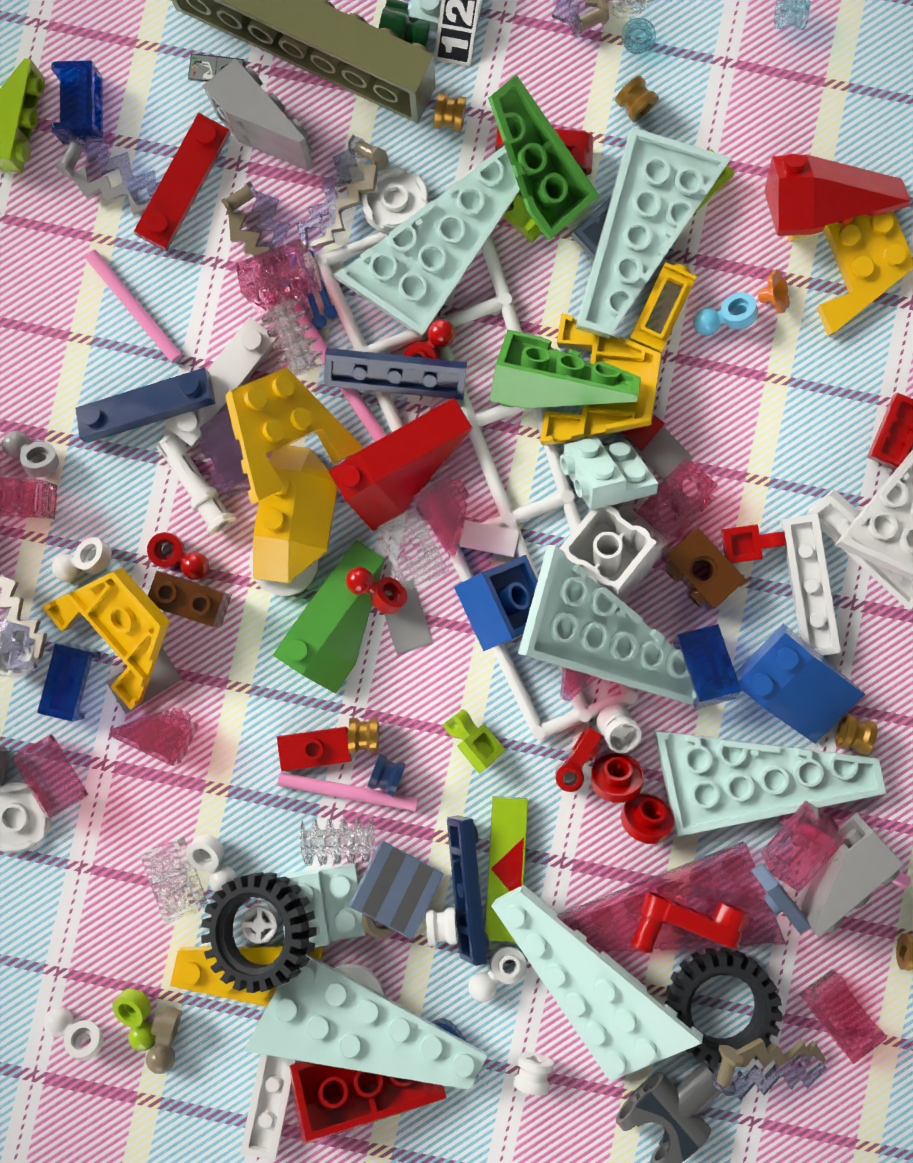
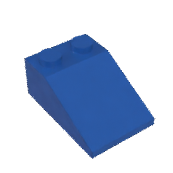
(797, 684)

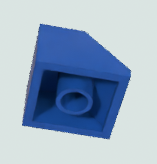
(499, 601)

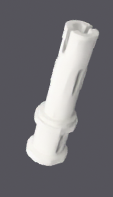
(202, 496)

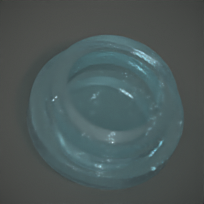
(638, 35)

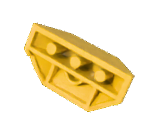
(295, 522)

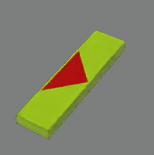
(505, 858)

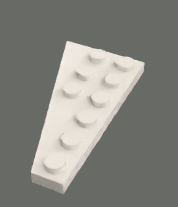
(885, 525)

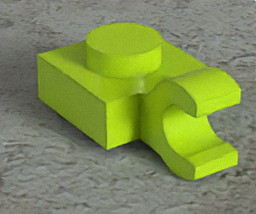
(477, 743)

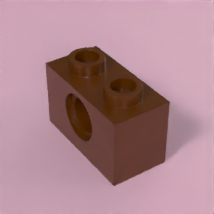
(721, 577)
(189, 599)

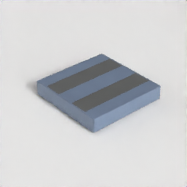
(396, 890)

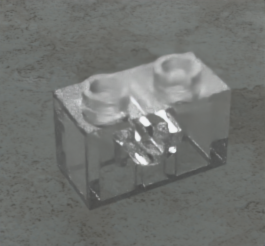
(405, 529)
(173, 880)

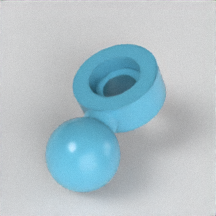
(708, 320)

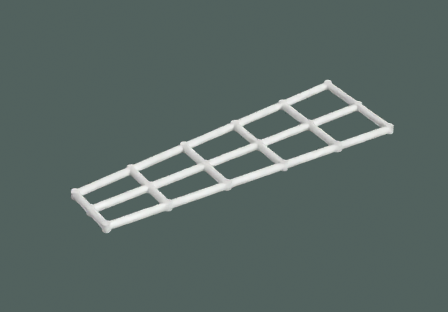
(508, 517)

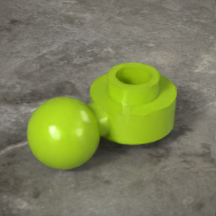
(131, 1010)

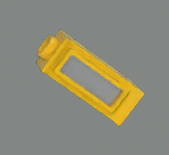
(663, 306)

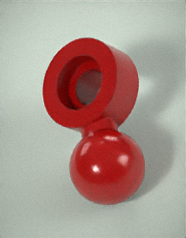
(440, 335)
(193, 565)
(385, 594)

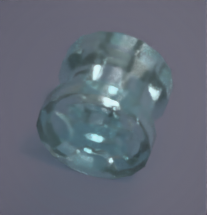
(792, 13)

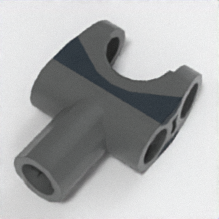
(673, 1109)

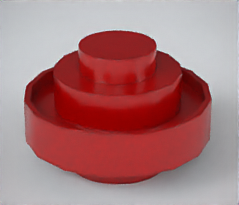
(617, 777)
(647, 818)

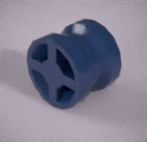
(386, 775)

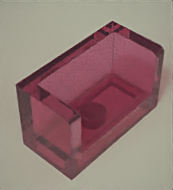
(50, 777)
(802, 846)
(842, 1016)

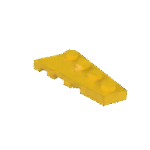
(194, 972)

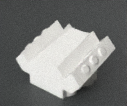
(615, 547)

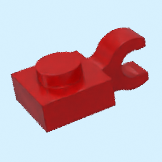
(746, 544)

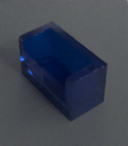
(79, 100)
(708, 666)
(66, 681)

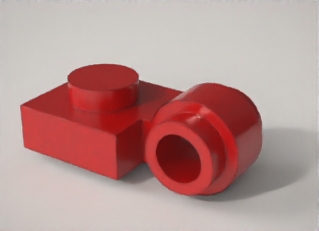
(585, 748)

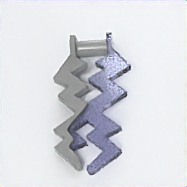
(98, 149)

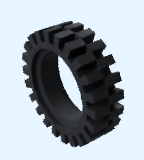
(224, 949)
(728, 964)

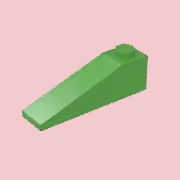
(545, 170)
(539, 376)
(331, 627)

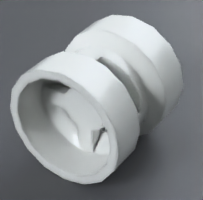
(619, 728)

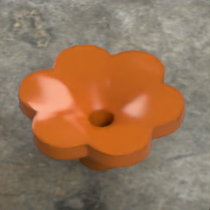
(775, 292)

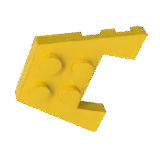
(870, 259)
(274, 415)
(611, 417)
(124, 620)

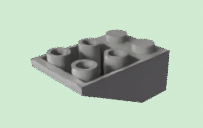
(255, 116)
(849, 876)

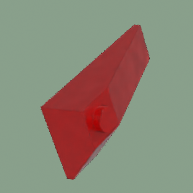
(816, 192)
(387, 473)
(342, 1099)

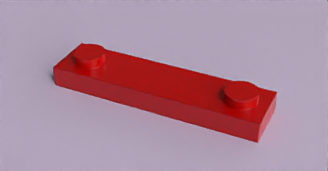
(182, 182)

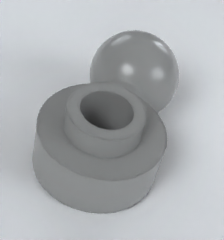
(36, 458)

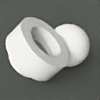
(90, 556)
(206, 856)
(483, 985)
(60, 1023)

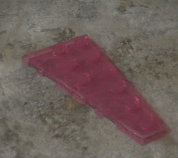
(700, 884)

